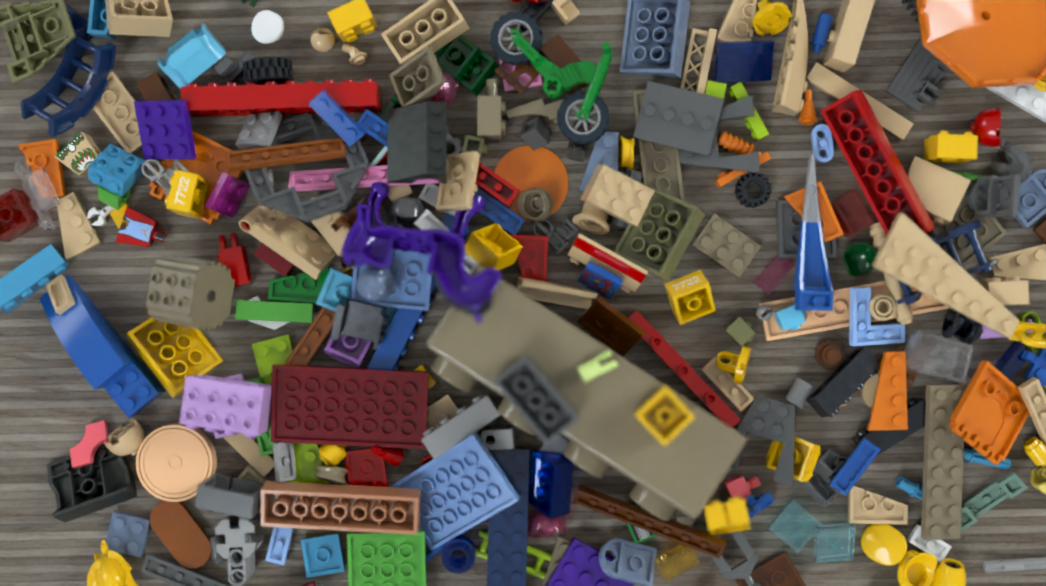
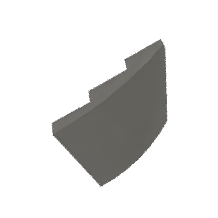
(824, 471)

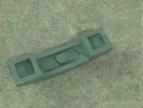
(990, 496)

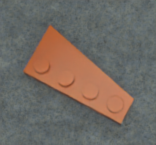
(890, 399)

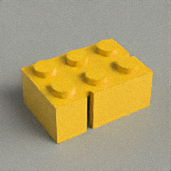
(727, 516)

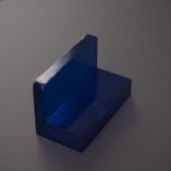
(1011, 361)

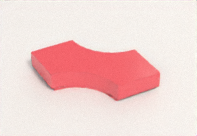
(94, 436)

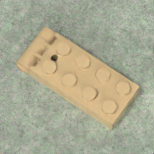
(289, 239)

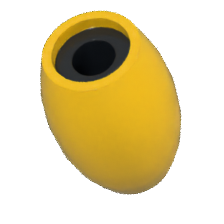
(949, 573)

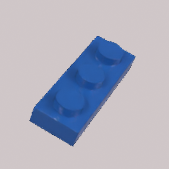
(336, 118)

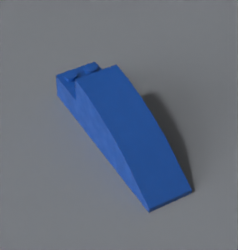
(102, 353)

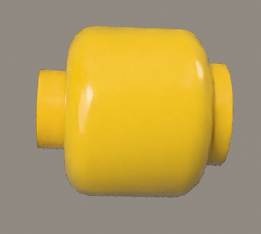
(332, 454)

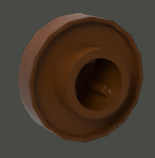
(829, 354)

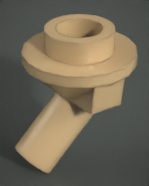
(357, 57)

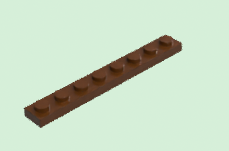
(645, 520)

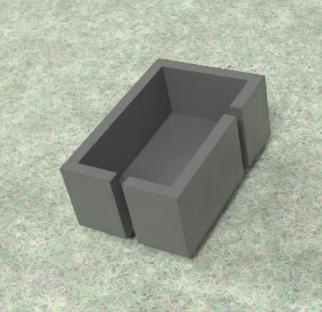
(241, 501)

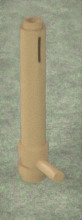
(903, 311)

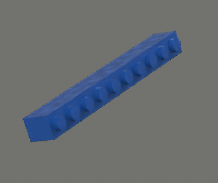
(403, 327)

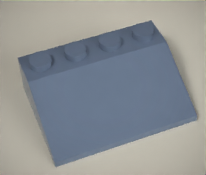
(655, 38)

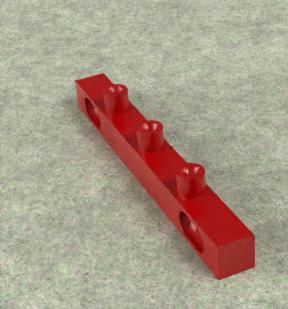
(684, 371)

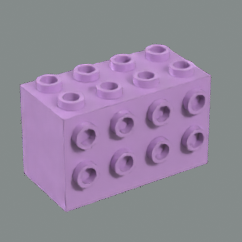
(226, 405)

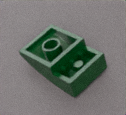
(466, 64)

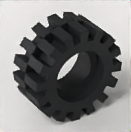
(764, 193)

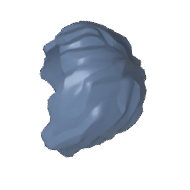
(376, 283)

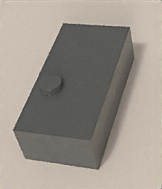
(537, 399)

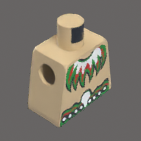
(79, 154)

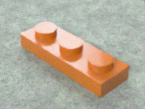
(726, 177)

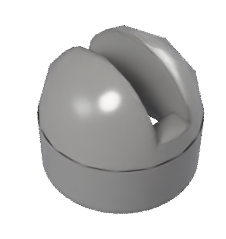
(761, 309)

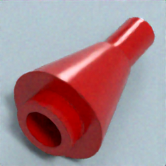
(391, 455)

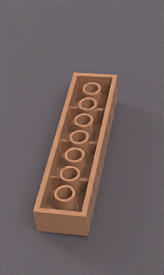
(340, 507)

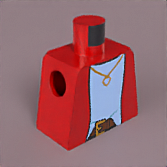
(139, 229)

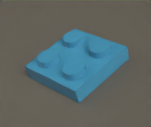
(323, 554)

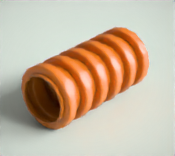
(734, 144)

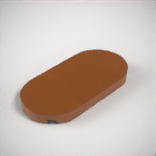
(181, 533)

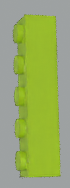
(754, 123)

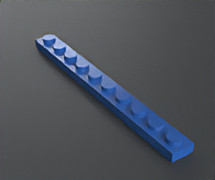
(492, 208)

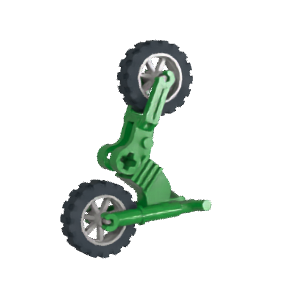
(564, 78)

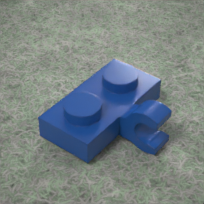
(1038, 365)
(758, 503)

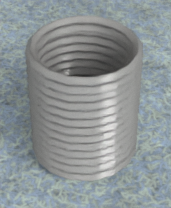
(799, 393)

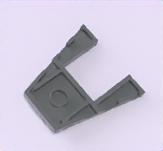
(746, 162)
(775, 422)

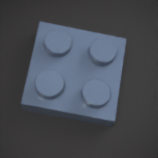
(128, 533)

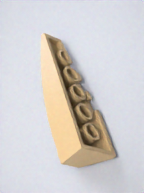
(794, 64)

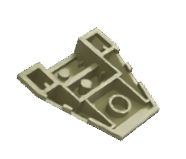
(34, 34)

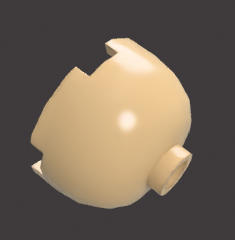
(126, 439)

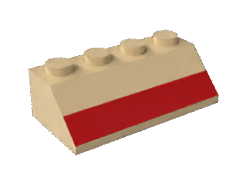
(586, 250)

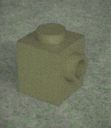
(476, 144)
(740, 331)

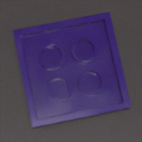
(165, 129)

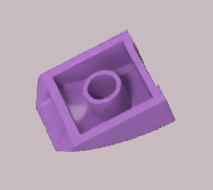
(348, 350)

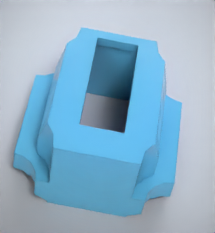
(191, 56)

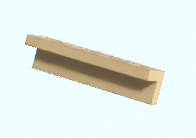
(705, 60)
(556, 293)

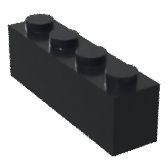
(843, 382)
(887, 438)

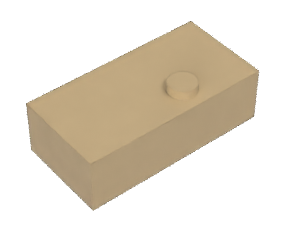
(429, 25)
(847, 34)

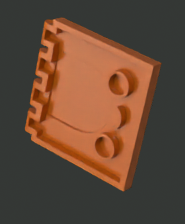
(208, 164)
(989, 413)

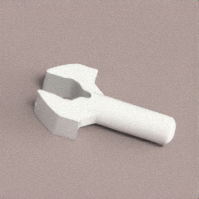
(103, 213)

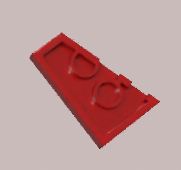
(533, 256)

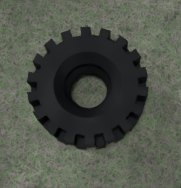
(268, 70)

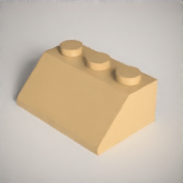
(139, 17)

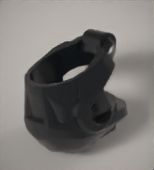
(962, 327)

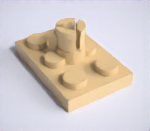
(460, 184)

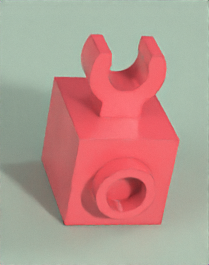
(738, 487)

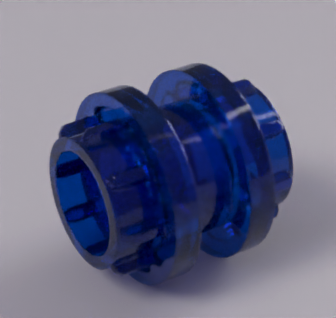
(458, 565)

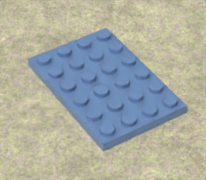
(459, 490)

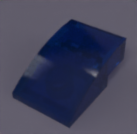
(743, 61)

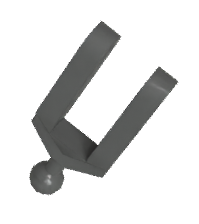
(743, 569)

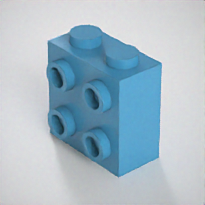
(115, 170)

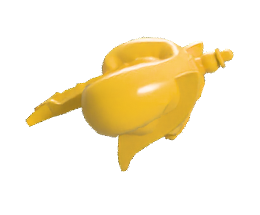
(109, 569)

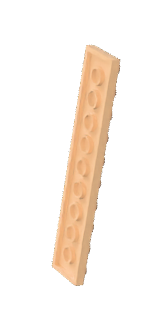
(838, 318)

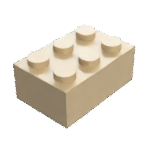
(617, 194)

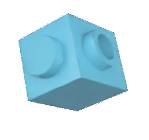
(789, 317)

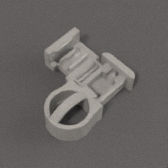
(164, 182)

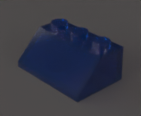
(550, 483)

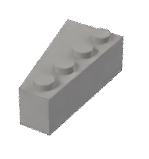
(460, 426)

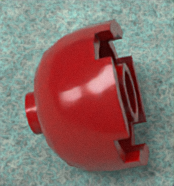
(987, 127)

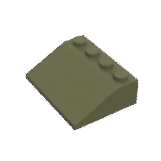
(660, 235)

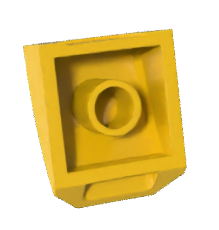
(805, 458)

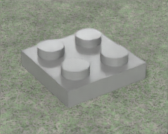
(259, 130)

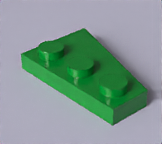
(297, 288)

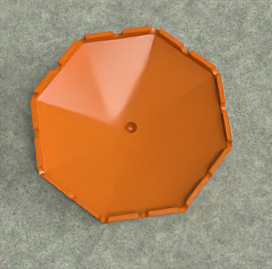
(987, 39)

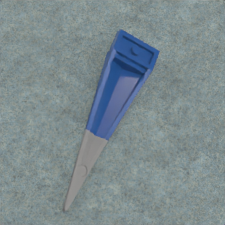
(812, 273)

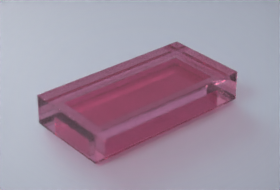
(773, 274)

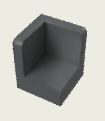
(535, 133)

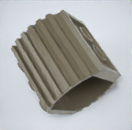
(190, 292)

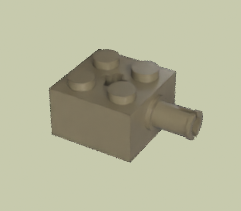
(490, 113)

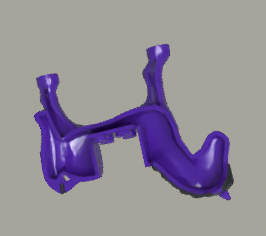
(378, 244)

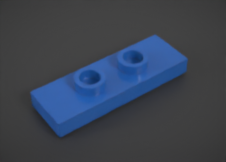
(854, 466)

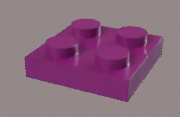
(227, 195)

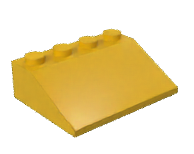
(173, 352)

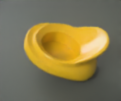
(884, 544)
(916, 569)

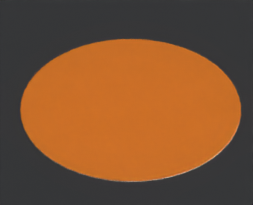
(532, 169)

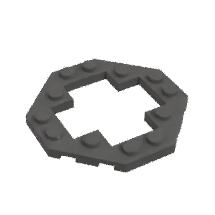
(321, 206)

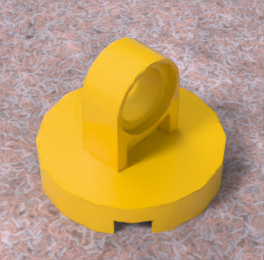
(771, 17)
(737, 363)

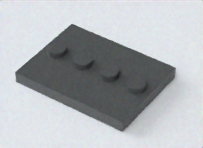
(678, 118)

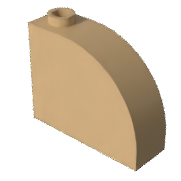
(937, 189)

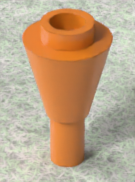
(808, 114)

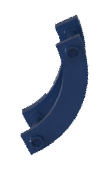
(88, 95)
(969, 231)

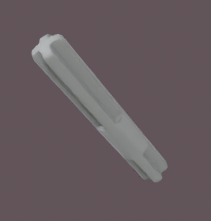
(1014, 565)

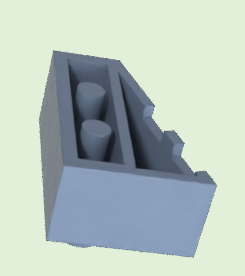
(604, 152)

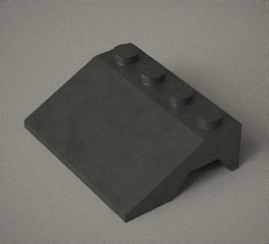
(417, 143)
(90, 486)

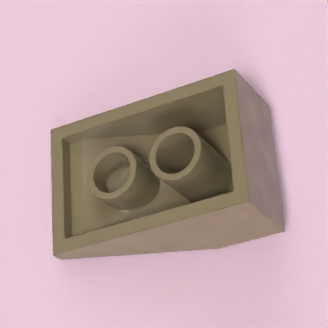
(418, 78)

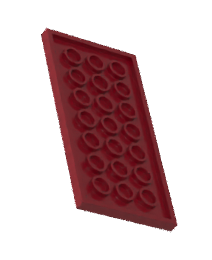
(349, 406)

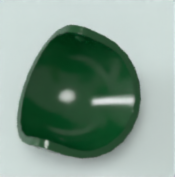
(859, 258)

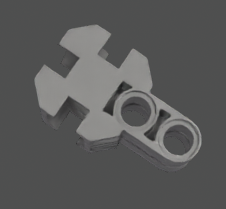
(239, 546)

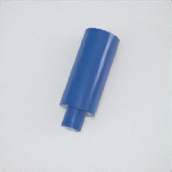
(821, 32)

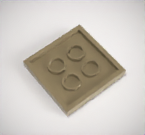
(987, 234)

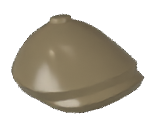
(535, 204)

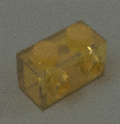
(676, 561)

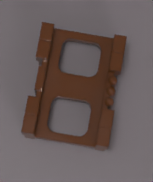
(512, 78)

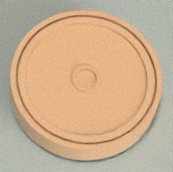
(175, 462)

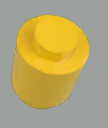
(1036, 451)

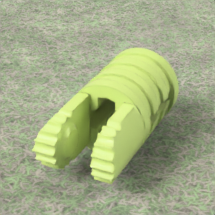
(593, 369)

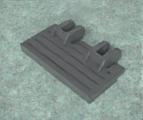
(915, 75)

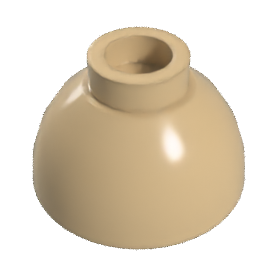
(882, 307)

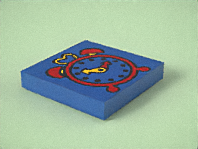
(600, 280)

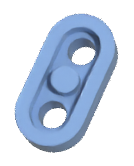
(824, 143)

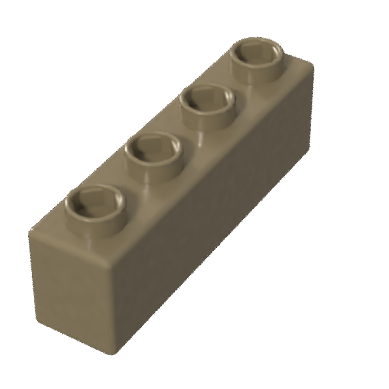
(607, 431)

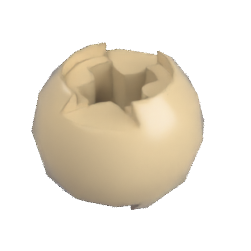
(322, 39)

